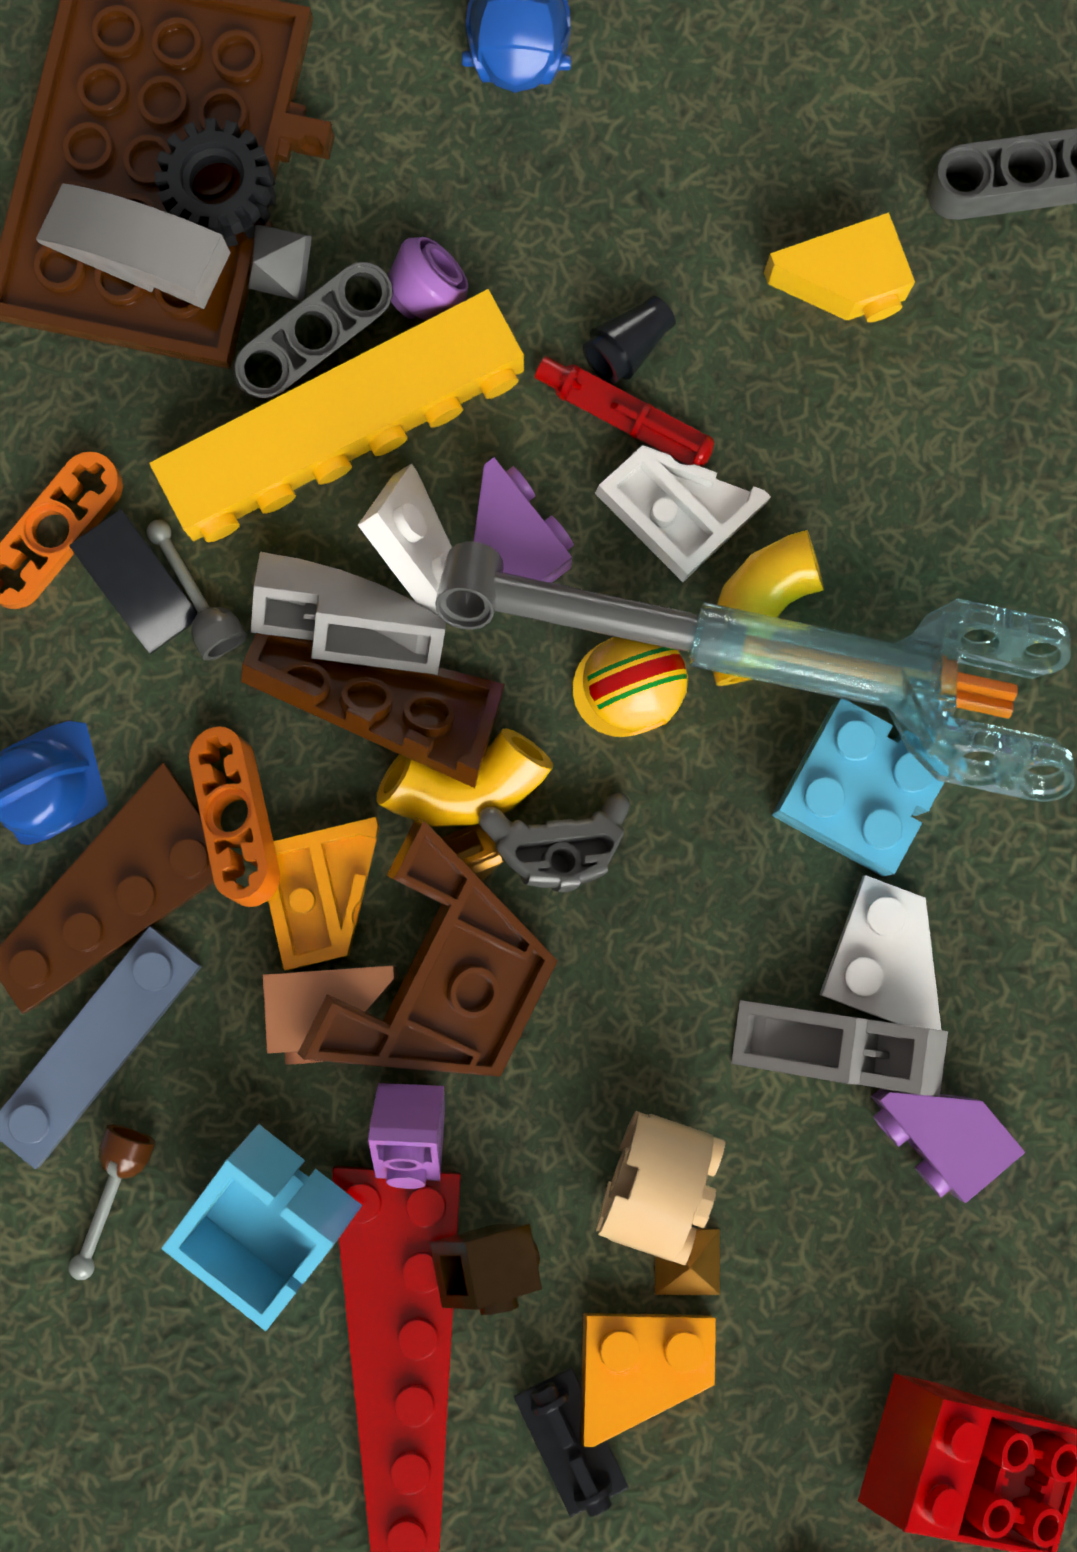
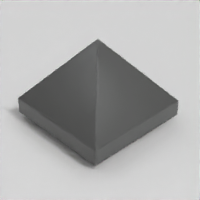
(279, 262)

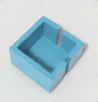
(859, 790)
(261, 1227)

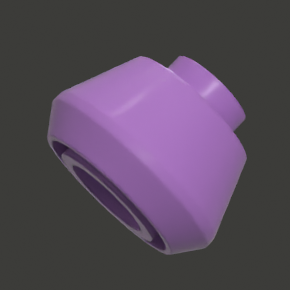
(426, 279)

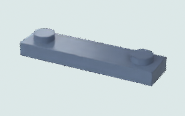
(95, 1046)

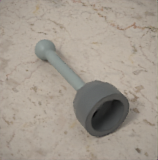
(214, 628)

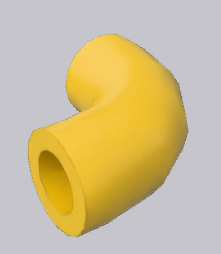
(772, 581)
(507, 776)

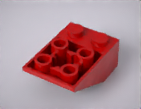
(970, 1469)

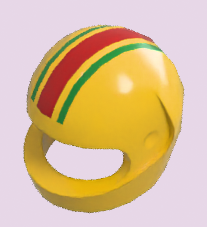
(629, 686)

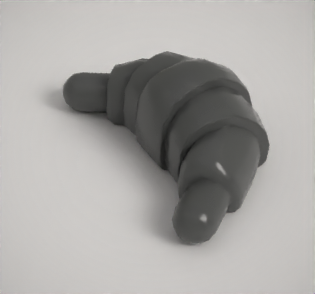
(559, 851)

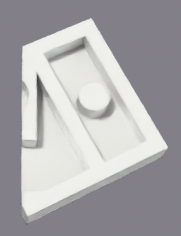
(886, 957)

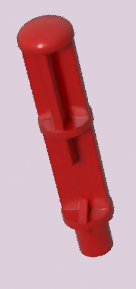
(626, 412)

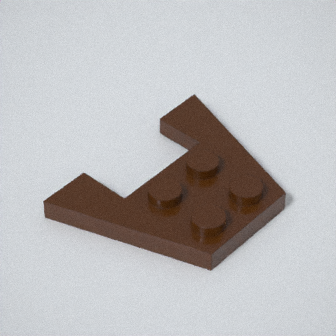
(464, 988)

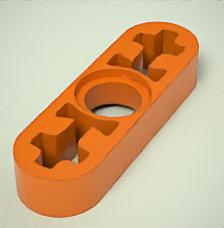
(45, 505)
(253, 836)

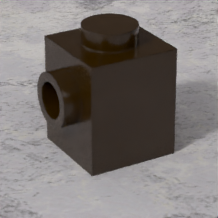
(487, 1268)

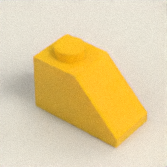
(847, 271)

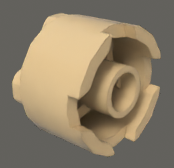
(660, 1187)

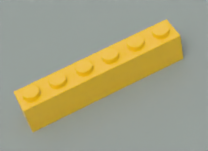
(340, 417)

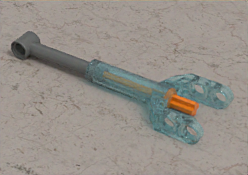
(910, 677)

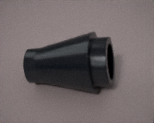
(625, 342)

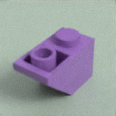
(515, 528)
(407, 1134)
(954, 1136)

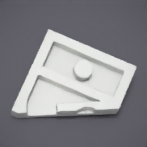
(677, 507)
(409, 535)

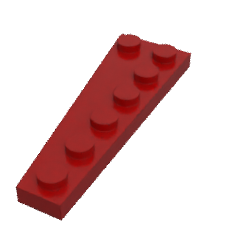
(399, 1351)

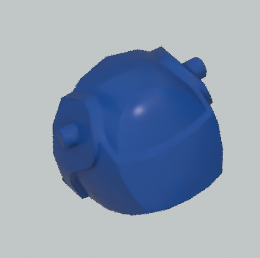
(517, 41)

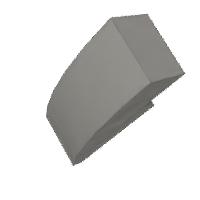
(135, 243)
(344, 616)
(840, 1048)

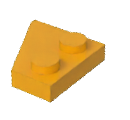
(321, 891)
(641, 1368)

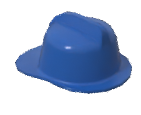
(49, 783)

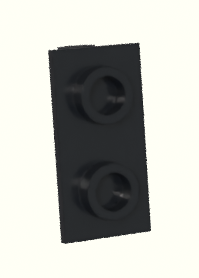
(581, 1474)

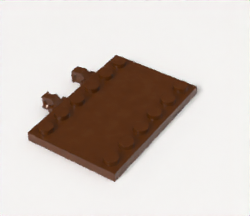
(103, 110)

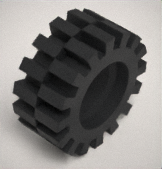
(213, 147)

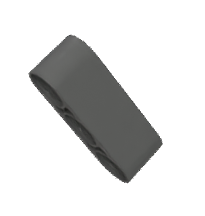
(994, 188)
(337, 314)

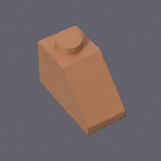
(296, 997)

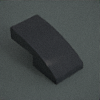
(135, 581)

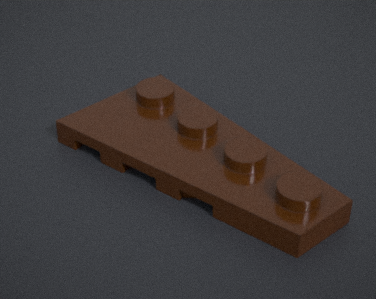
(420, 715)
(122, 883)

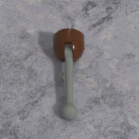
(122, 1156)

